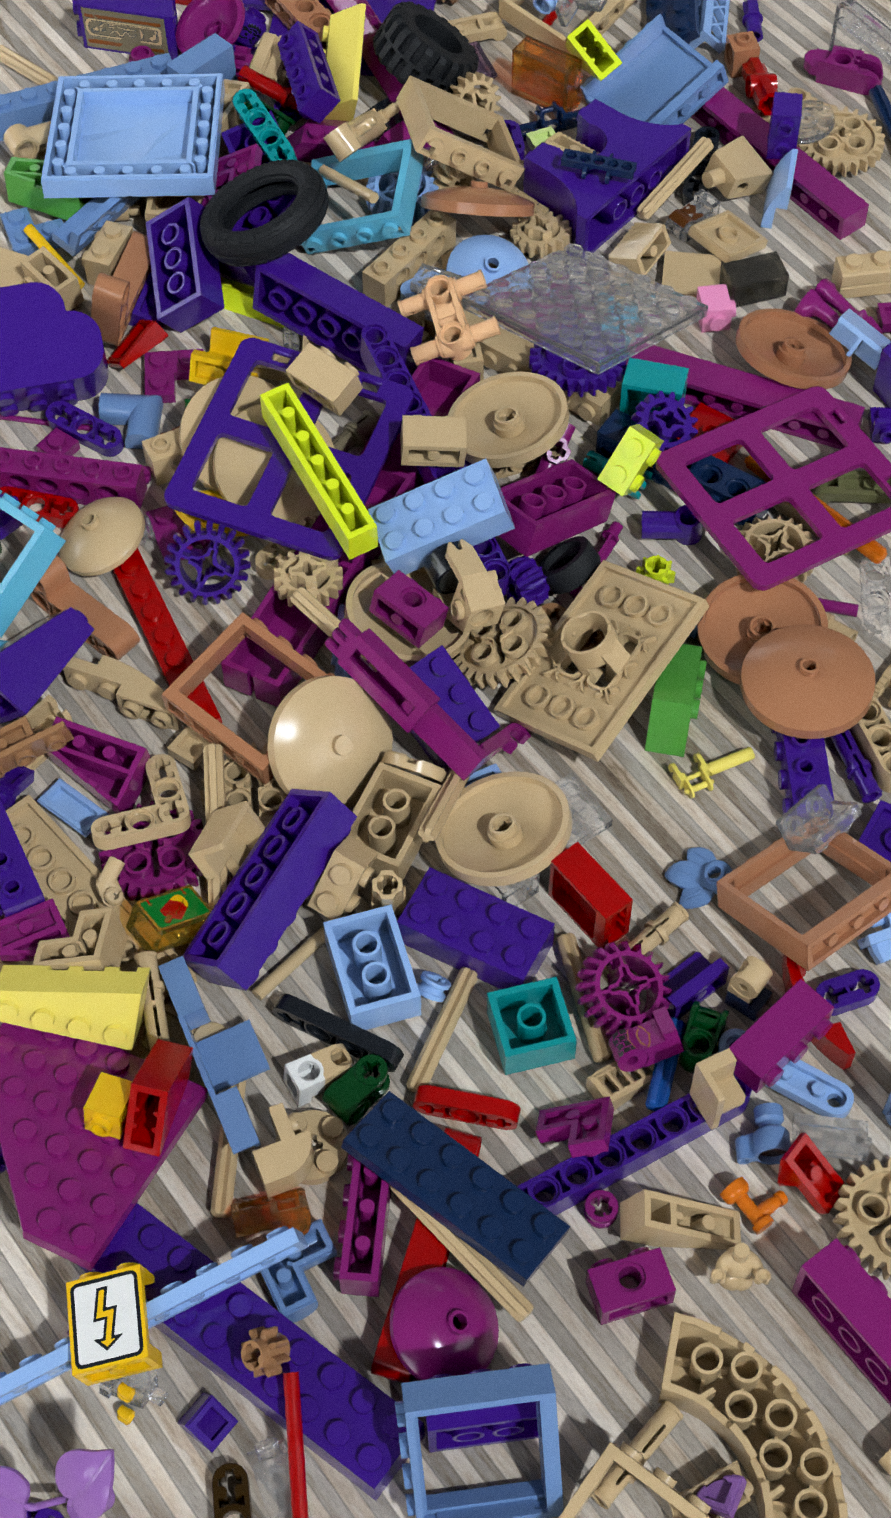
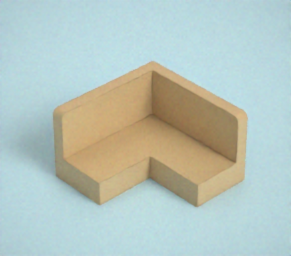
(226, 839)

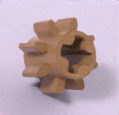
(265, 1351)

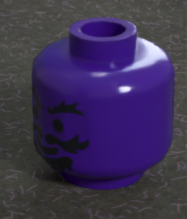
(252, 29)

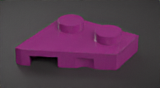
(25, 929)

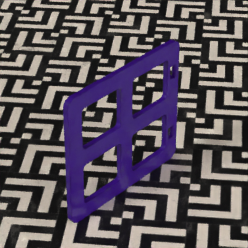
(257, 515)

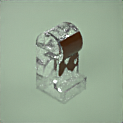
(697, 210)

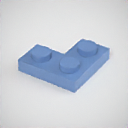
(17, 220)

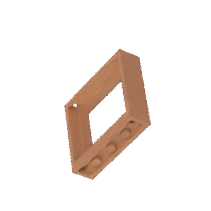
(206, 725)
(830, 933)

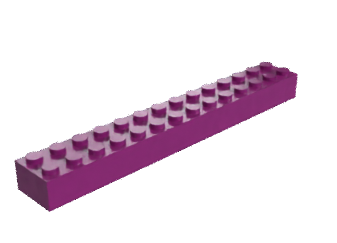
(252, 667)

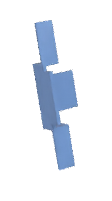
(221, 1058)

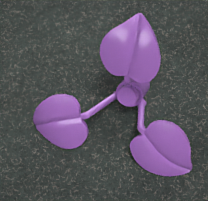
(82, 1478)

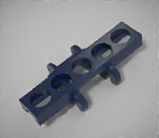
(567, 119)
(611, 165)

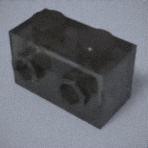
(755, 279)

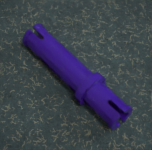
(857, 767)

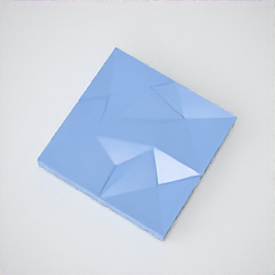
(134, 136)

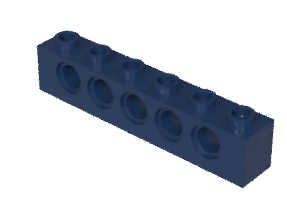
(716, 476)

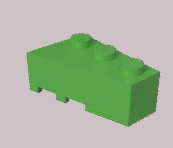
(25, 189)
(676, 702)

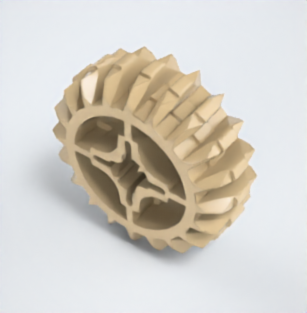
(776, 539)

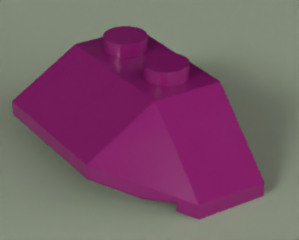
(309, 139)

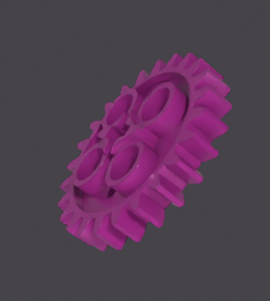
(169, 851)

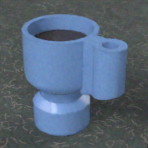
(769, 1141)

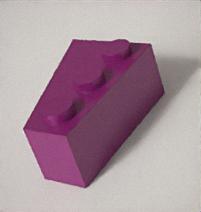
(103, 765)

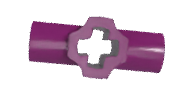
(562, 449)

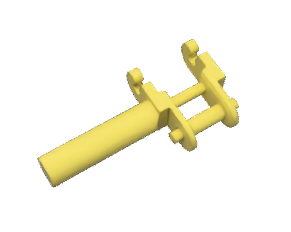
(708, 769)

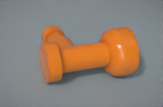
(757, 1214)

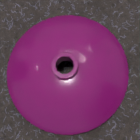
(208, 17)
(425, 1330)

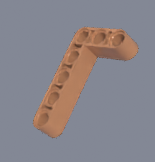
(117, 294)

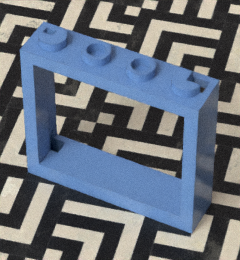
(477, 1391)

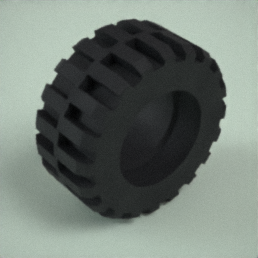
(423, 46)

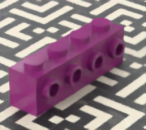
(362, 1232)

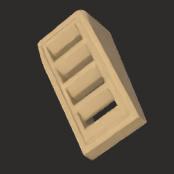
(596, 1084)

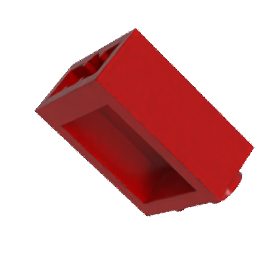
(589, 896)

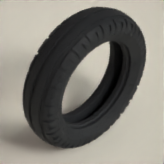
(280, 234)

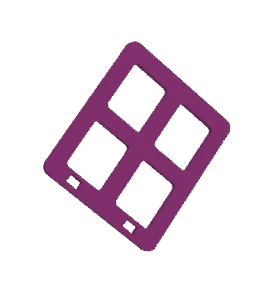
(785, 486)

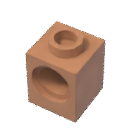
(738, 50)

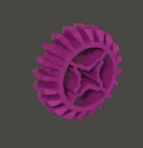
(618, 962)

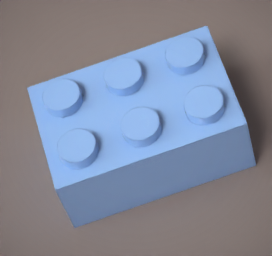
(372, 968)

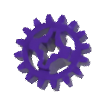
(669, 422)

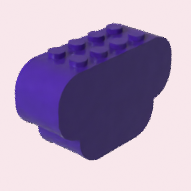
(46, 351)

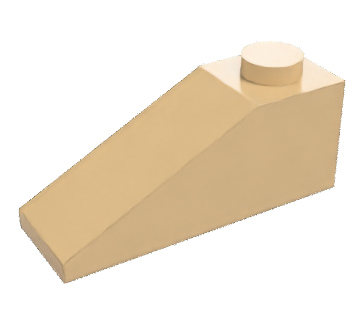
(677, 1222)

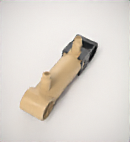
(363, 129)

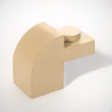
(288, 1160)

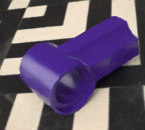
(672, 525)

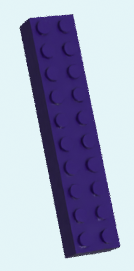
(342, 1412)

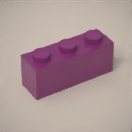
(781, 1036)

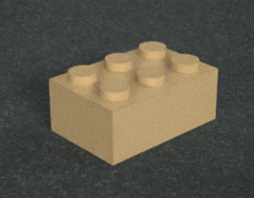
(391, 815)

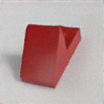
(811, 1173)

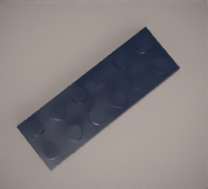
(456, 1188)

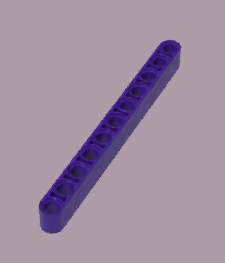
(385, 361)

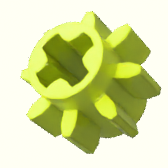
(657, 568)

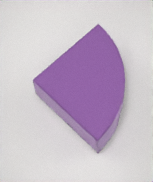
(723, 1495)

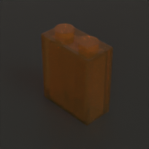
(546, 74)

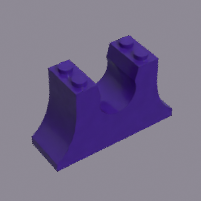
(589, 204)

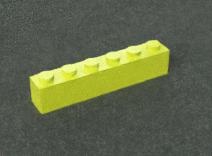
(319, 471)

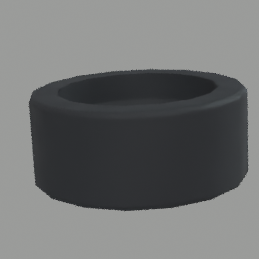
(570, 564)

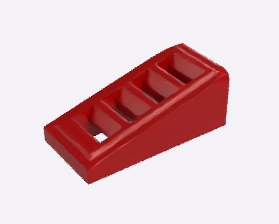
(140, 340)

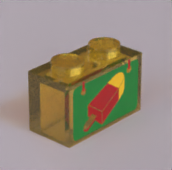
(168, 919)

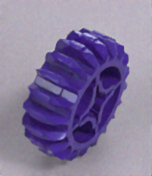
(220, 566)

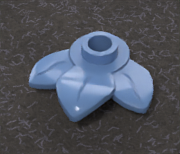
(695, 877)

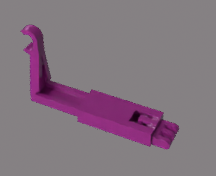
(413, 702)

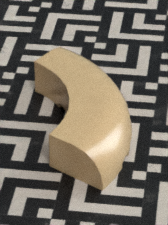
(757, 1417)

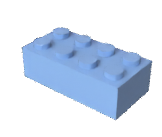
(442, 511)

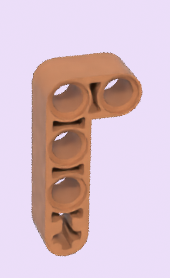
(57, 592)

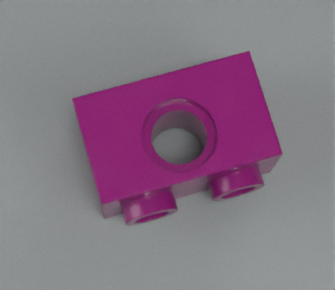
(408, 609)
(617, 1302)

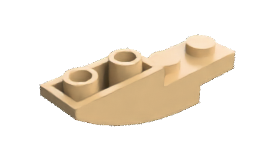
(134, 691)

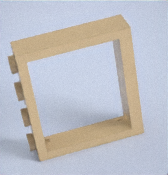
(532, 26)
(423, 103)
(658, 1481)

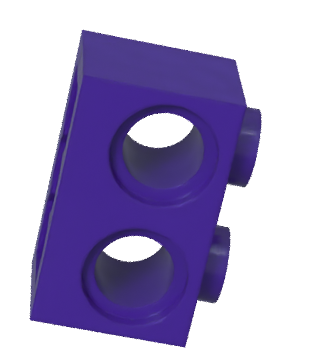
(784, 124)

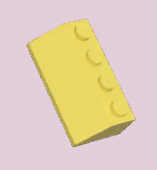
(343, 56)

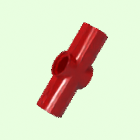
(759, 84)

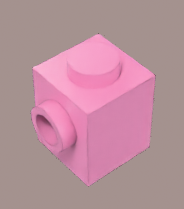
(720, 308)

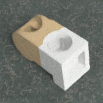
(316, 1072)

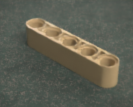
(872, 732)

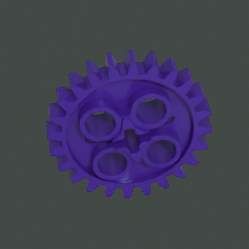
(572, 376)

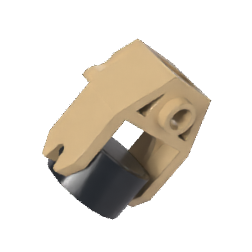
(465, 586)

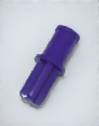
(752, 18)

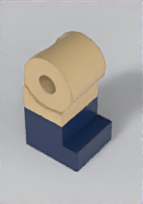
(747, 988)

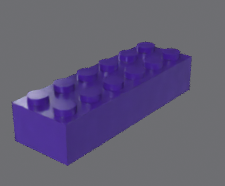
(327, 309)
(269, 888)

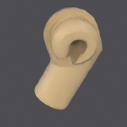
(108, 885)

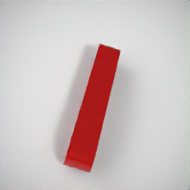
(422, 1254)

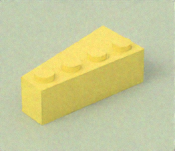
(76, 1003)

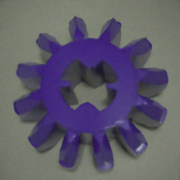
(527, 581)

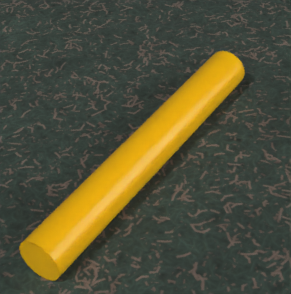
(40, 241)

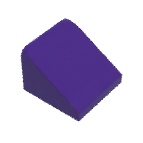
(208, 1421)

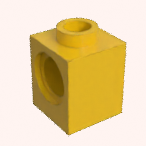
(107, 1106)

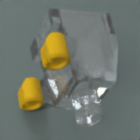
(134, 1393)

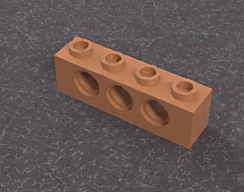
(306, 11)

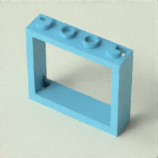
(363, 164)
(30, 563)

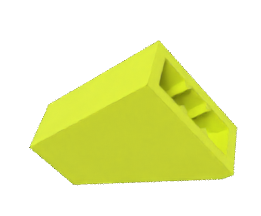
(594, 51)

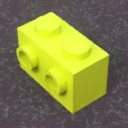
(630, 460)

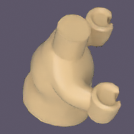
(738, 1269)

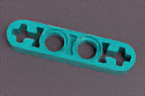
(266, 129)

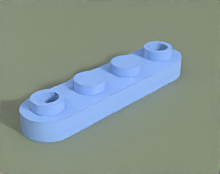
(805, 1084)

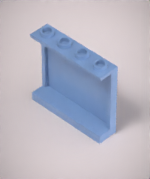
(658, 78)

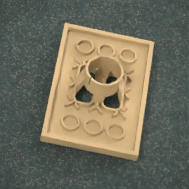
(626, 610)

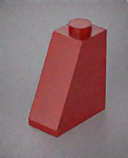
(156, 1096)

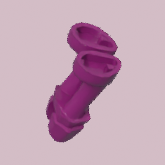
(818, 304)

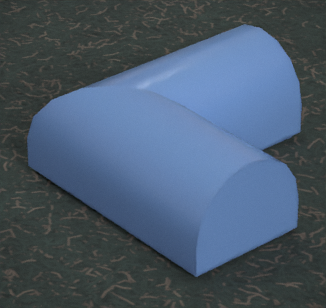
(137, 411)
(287, 1278)

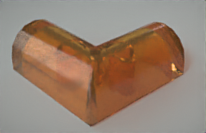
(271, 1213)

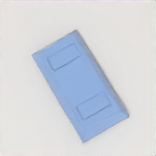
(71, 807)

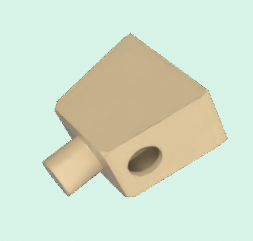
(737, 170)

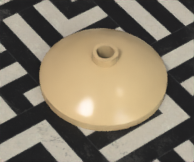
(102, 536)

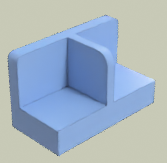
(859, 338)

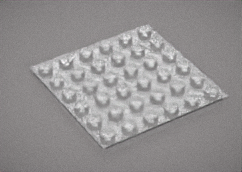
(585, 308)

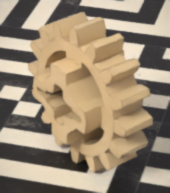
(483, 96)
(540, 234)
(315, 574)

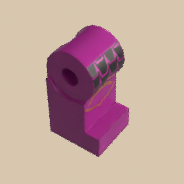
(646, 1042)

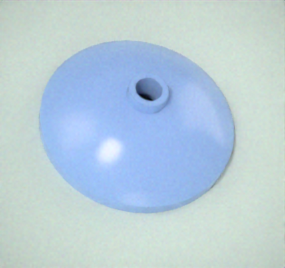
(479, 251)

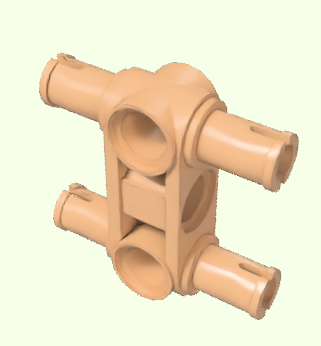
(443, 300)

